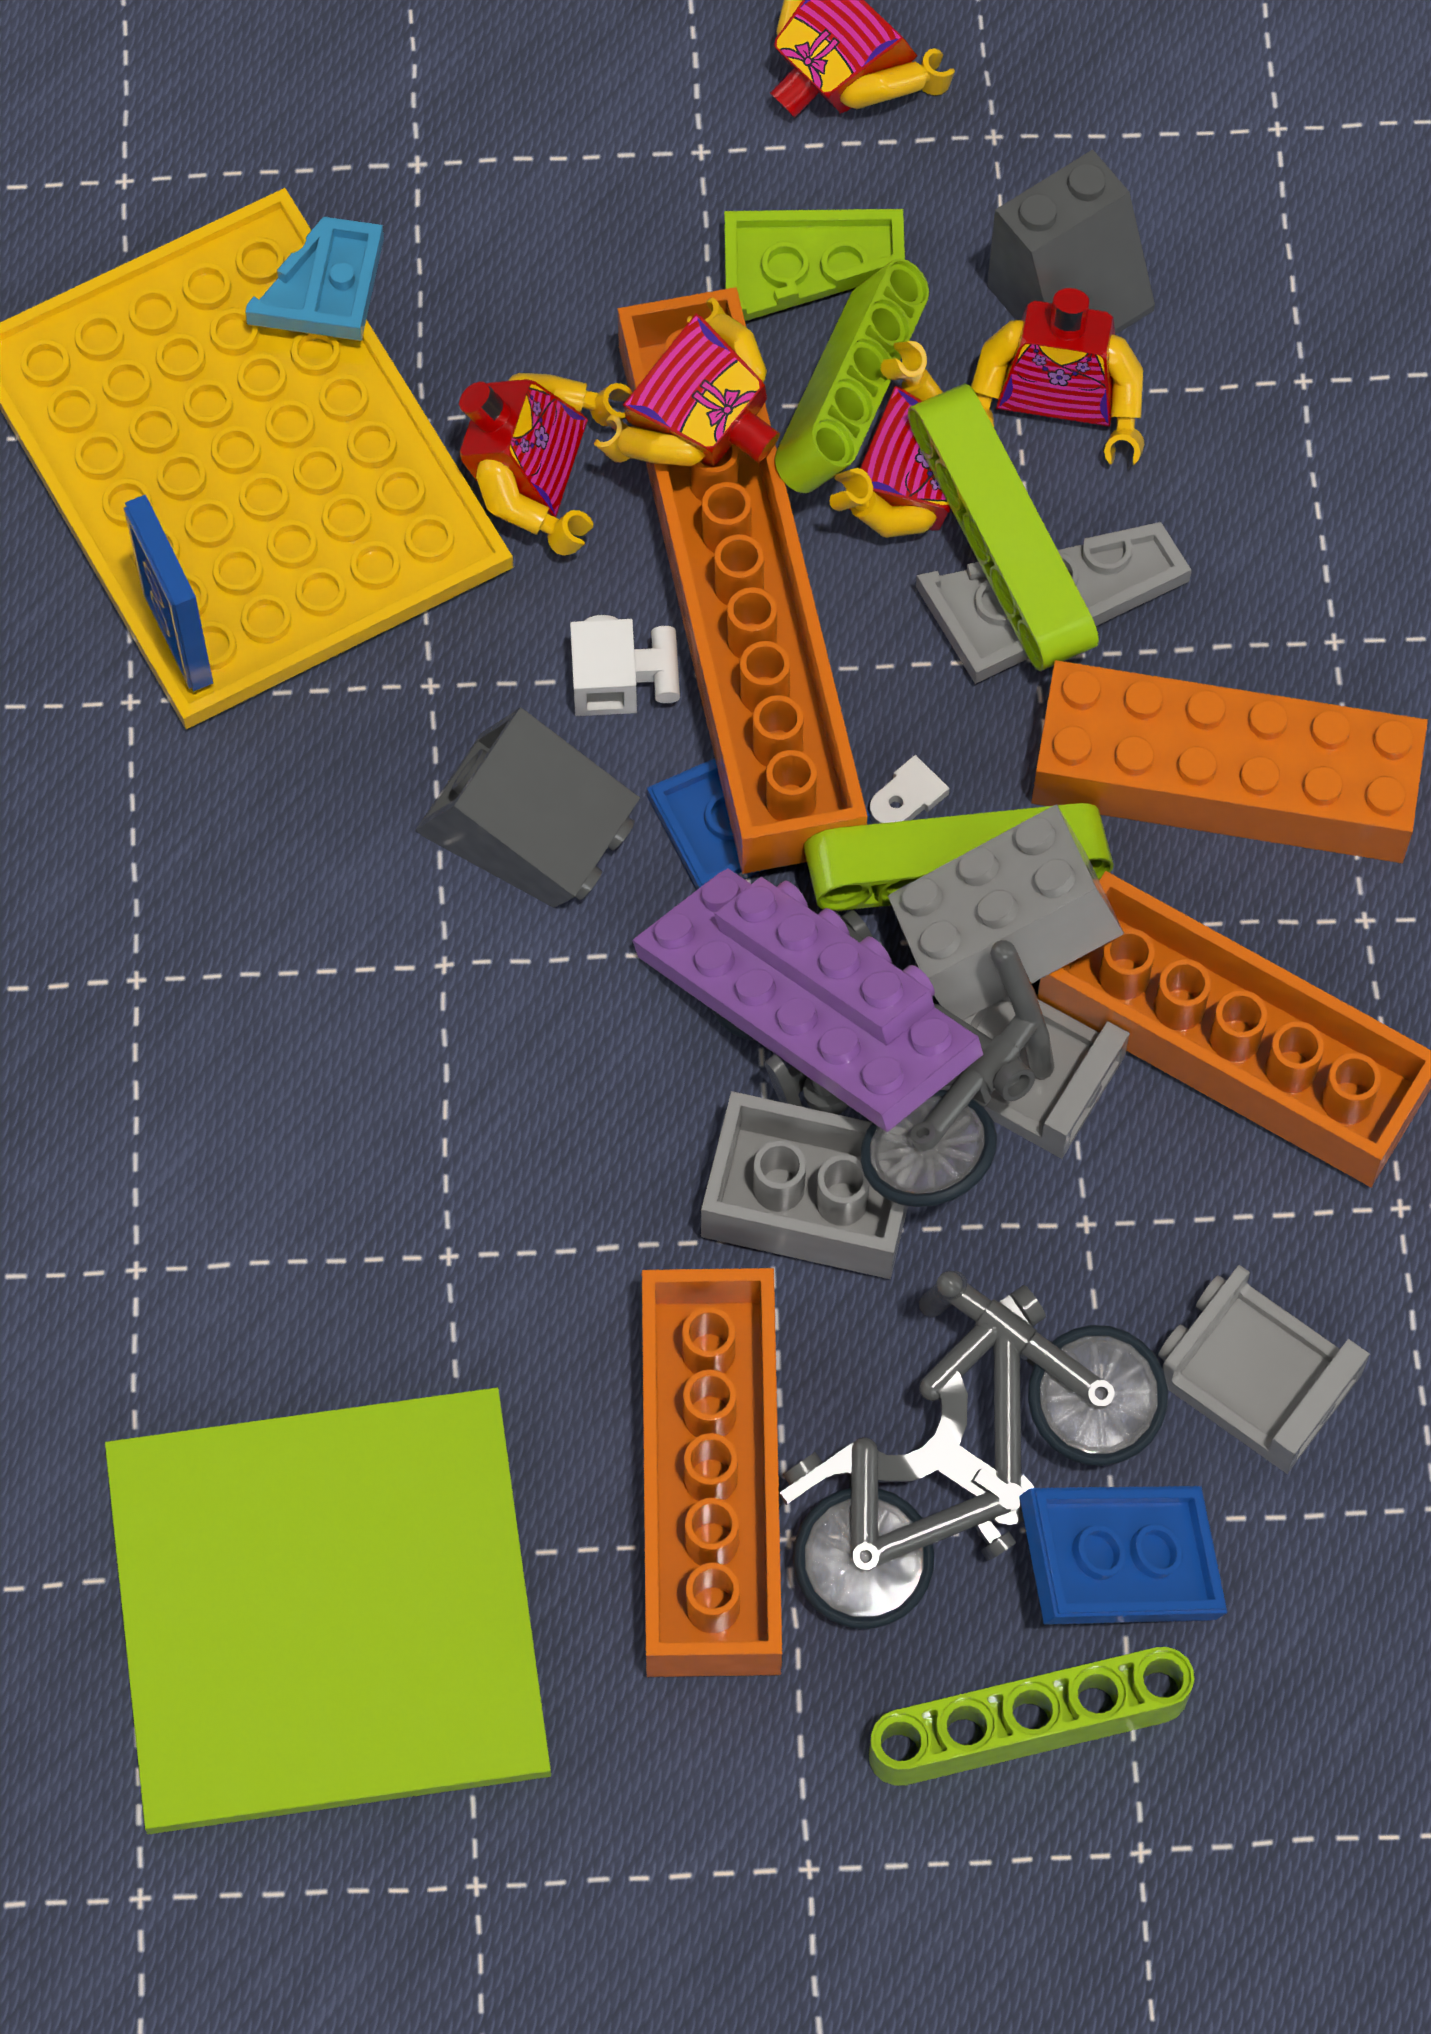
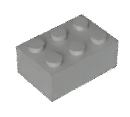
(1016, 888)
(797, 1188)

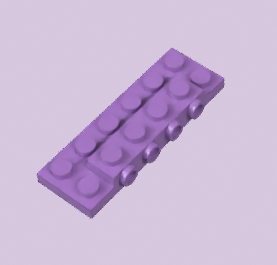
(812, 994)

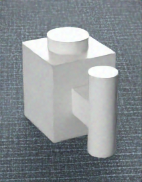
(610, 667)

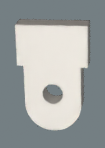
(914, 788)

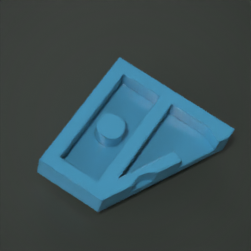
(324, 283)

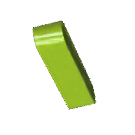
(848, 377)
(1003, 527)
(868, 862)
(1053, 1692)

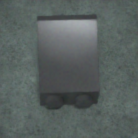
(1072, 234)
(531, 811)

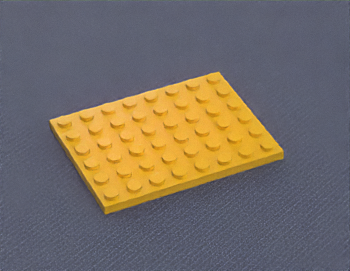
(272, 457)

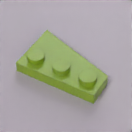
(806, 254)

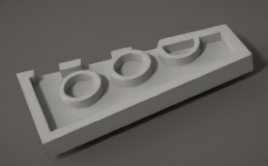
(1109, 570)

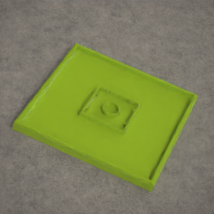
(325, 1611)

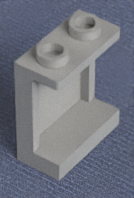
(1061, 1103)
(1259, 1370)

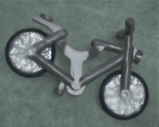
(950, 1137)
(1090, 1393)

